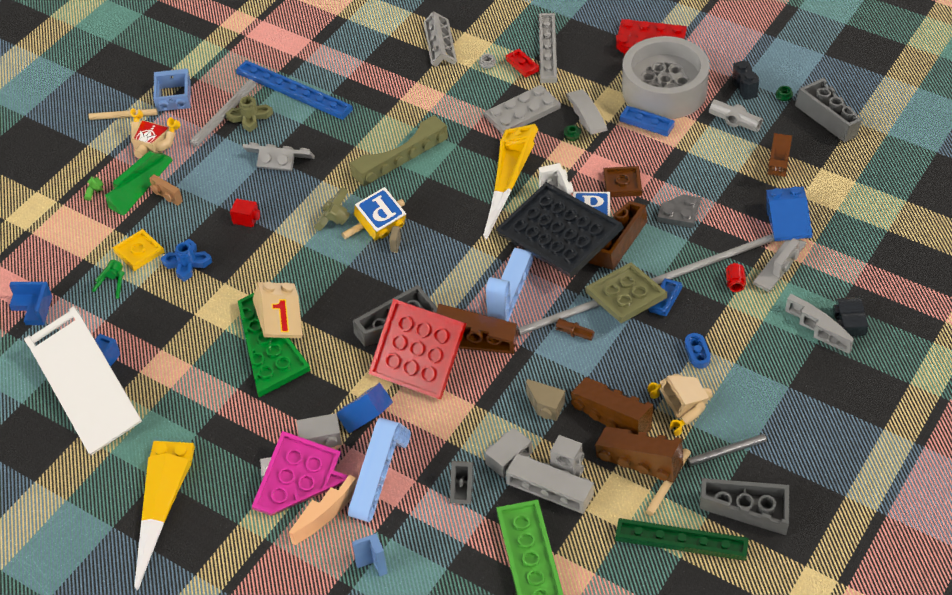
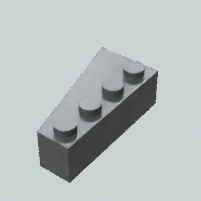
(828, 110)
(370, 325)
(748, 502)

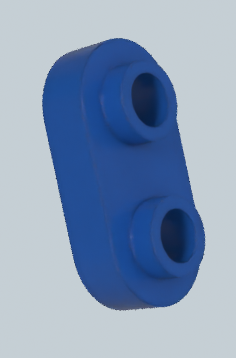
(699, 354)

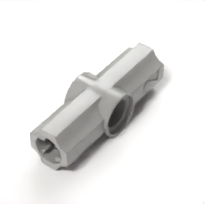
(735, 115)

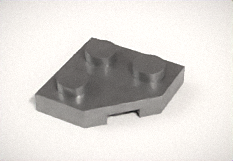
(680, 211)

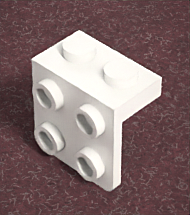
(555, 176)

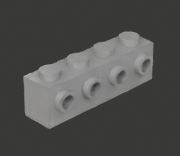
(550, 483)

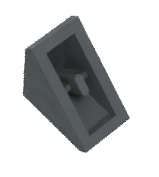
(461, 482)

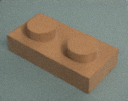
(166, 190)

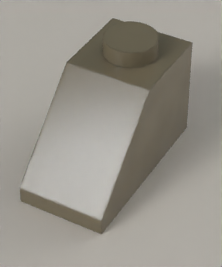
(545, 399)

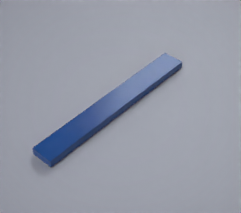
(294, 89)

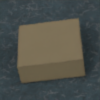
(395, 239)

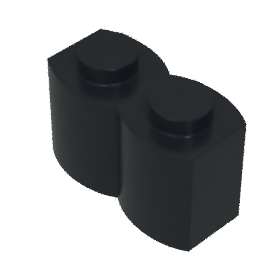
(745, 80)
(851, 315)

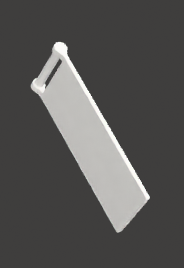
(83, 382)

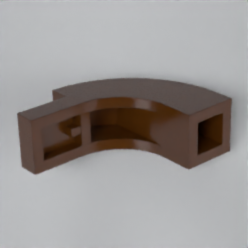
(779, 155)

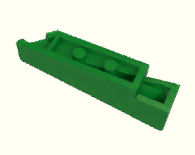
(136, 181)

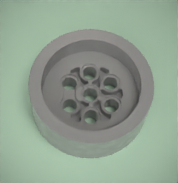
(665, 76)

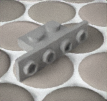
(277, 158)
(779, 264)

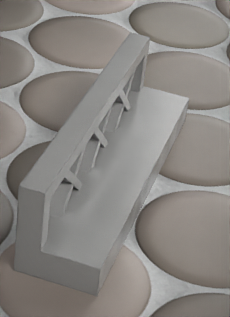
(437, 38)

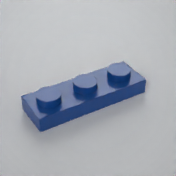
(647, 121)

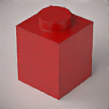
(244, 212)

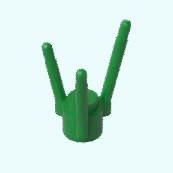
(112, 271)

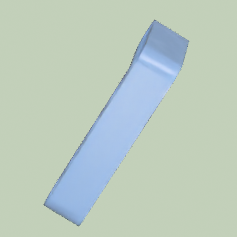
(504, 292)
(375, 467)

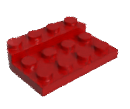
(636, 31)

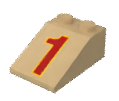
(278, 309)

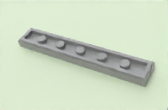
(547, 47)

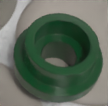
(784, 93)
(572, 132)

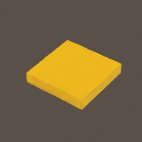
(138, 250)

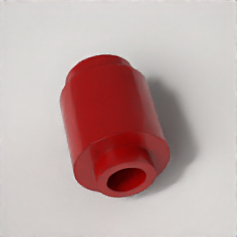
(735, 277)

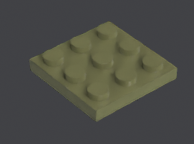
(626, 292)

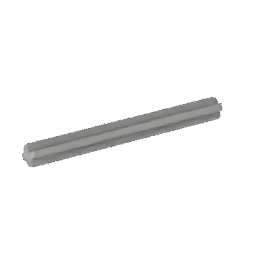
(220, 115)

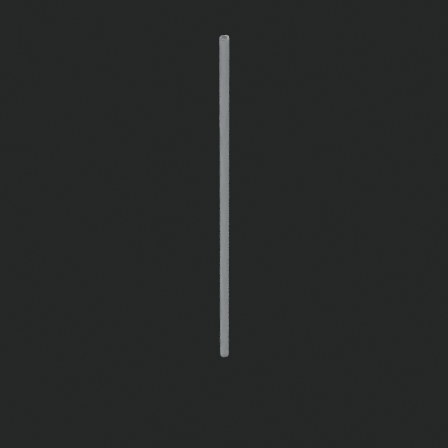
(659, 279)

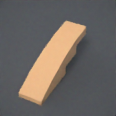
(319, 514)

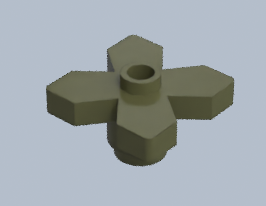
(248, 113)
(333, 211)

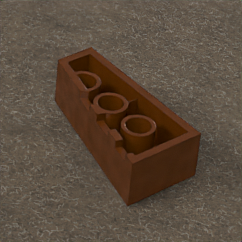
(633, 218)
(483, 331)
(612, 407)
(642, 453)

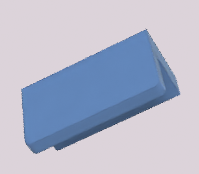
(368, 551)

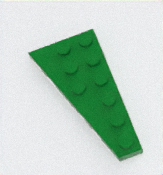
(272, 359)

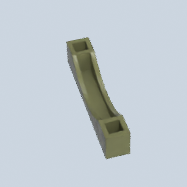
(373, 166)

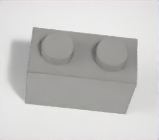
(320, 430)
(502, 453)

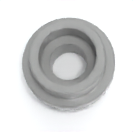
(487, 61)

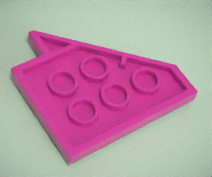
(296, 474)

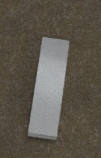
(587, 111)
(824, 327)

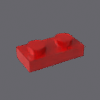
(522, 63)

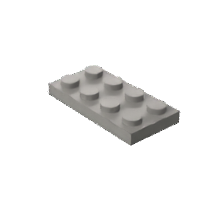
(522, 109)

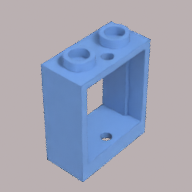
(173, 102)

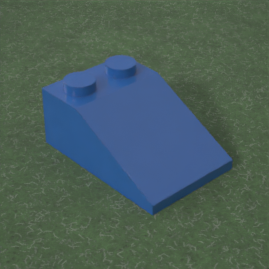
(788, 213)

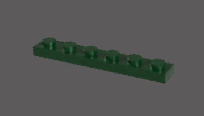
(682, 539)

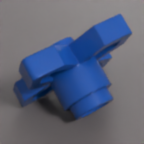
(185, 259)

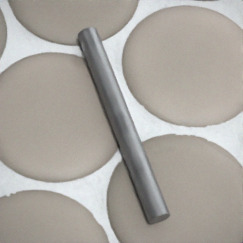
(726, 450)

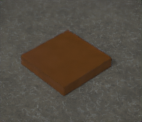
(622, 181)

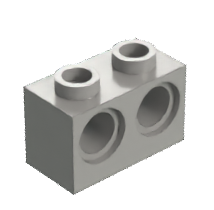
(567, 455)

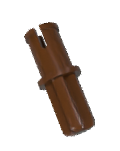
(574, 329)

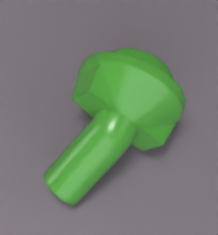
(94, 184)

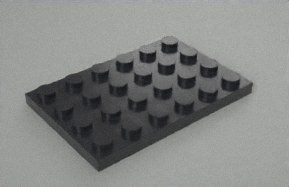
(559, 229)

